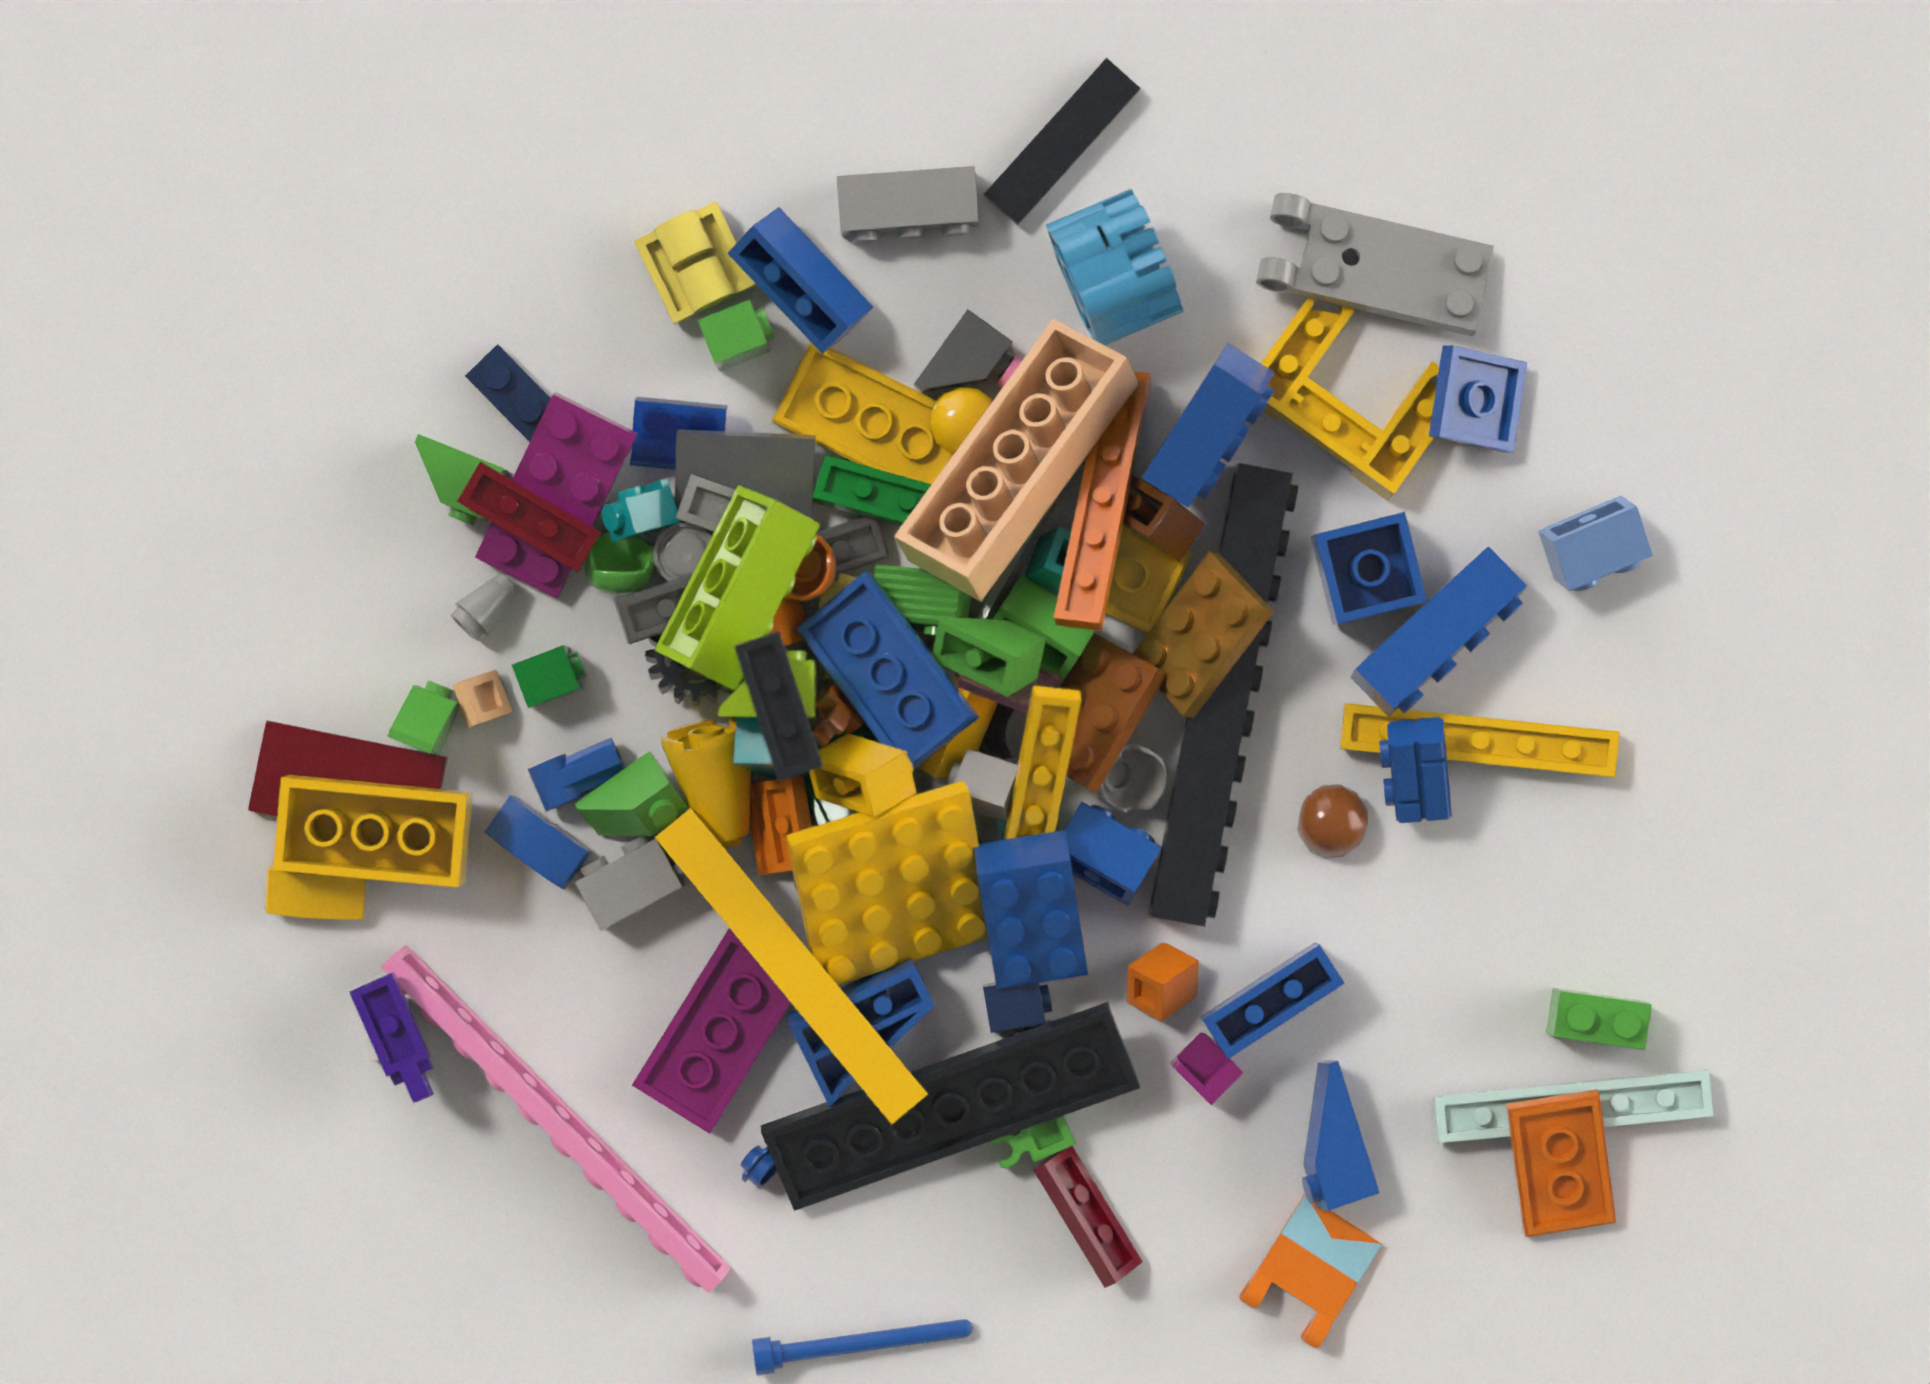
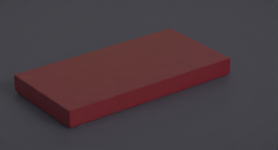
(322, 754)

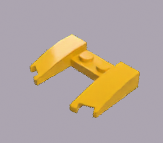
(1375, 455)

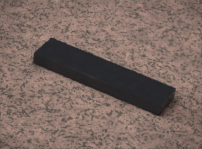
(1062, 141)

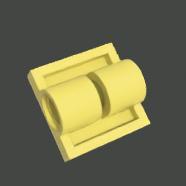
(692, 262)

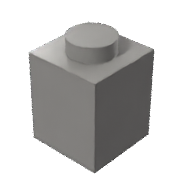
(988, 782)

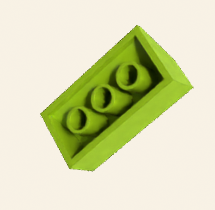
(737, 585)

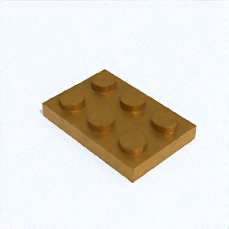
(1203, 633)

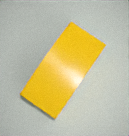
(314, 895)

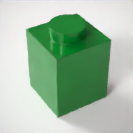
(549, 675)

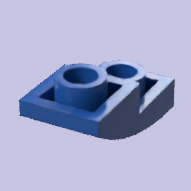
(537, 842)

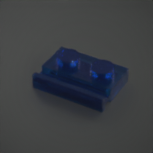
(658, 424)

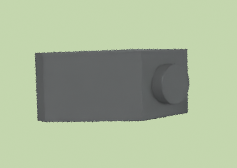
(967, 356)

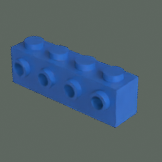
(1438, 632)

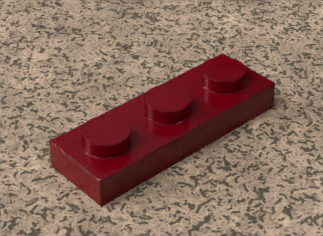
(529, 517)
(1088, 1216)

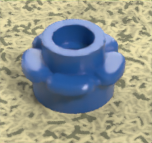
(758, 1166)

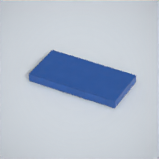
(887, 670)

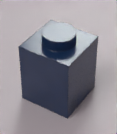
(1016, 1006)

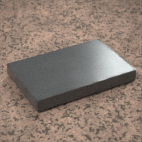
(762, 462)

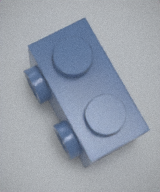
(1595, 544)

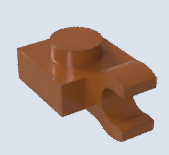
(838, 713)

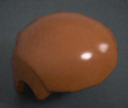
(1332, 821)

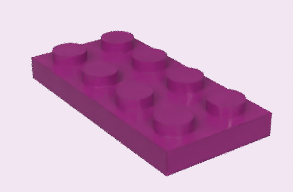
(571, 466)
(714, 1036)

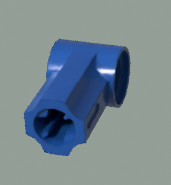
(569, 776)

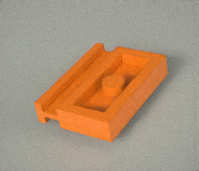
(777, 811)

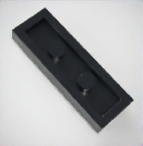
(778, 706)

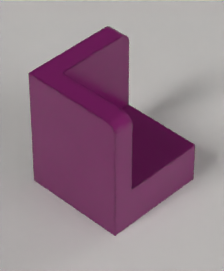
(1206, 1068)

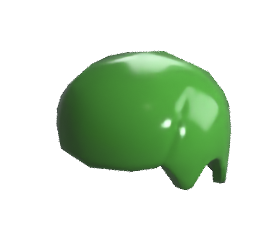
(620, 566)

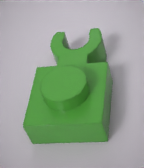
(1039, 1140)

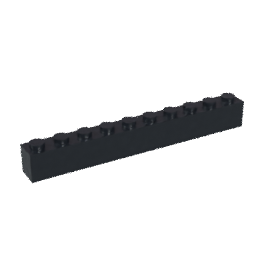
(1212, 739)

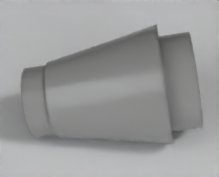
(484, 606)

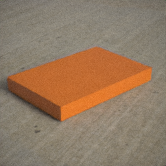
(1561, 1163)

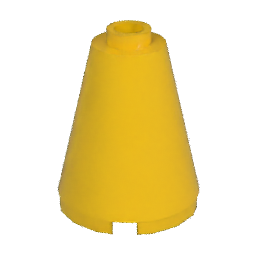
(708, 778)

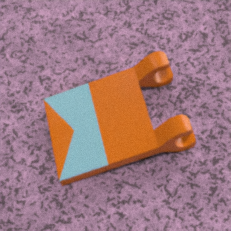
(1315, 1261)

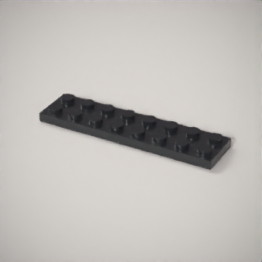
(967, 1105)

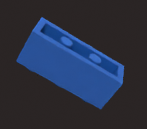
(800, 280)
(1272, 1000)

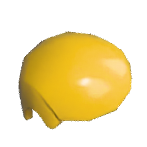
(956, 415)

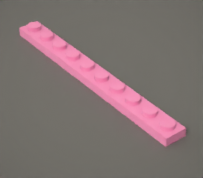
(567, 1130)

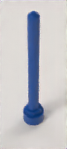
(772, 1354)

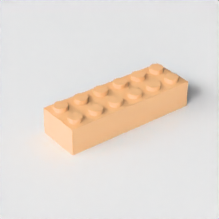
(1017, 459)

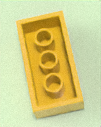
(372, 831)

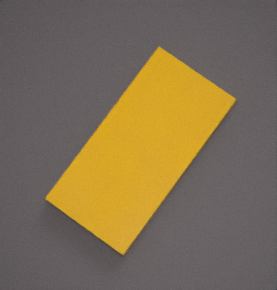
(862, 416)

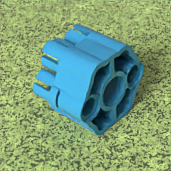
(1114, 268)

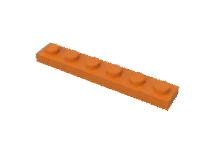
(1101, 516)

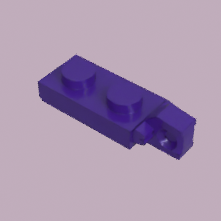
(394, 1034)

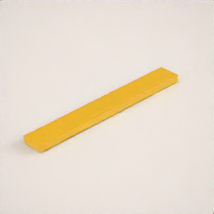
(791, 966)

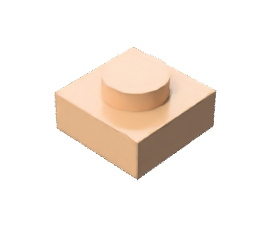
(482, 698)

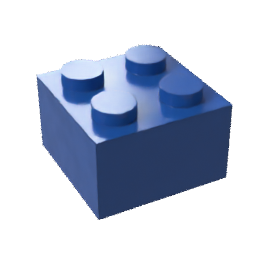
(1368, 568)

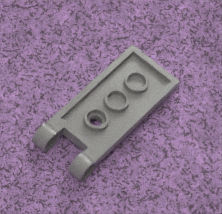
(1399, 269)

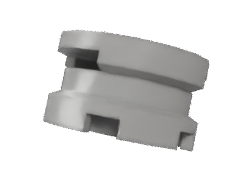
(680, 550)

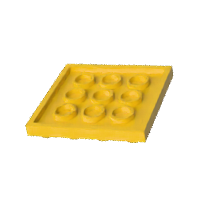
(890, 884)

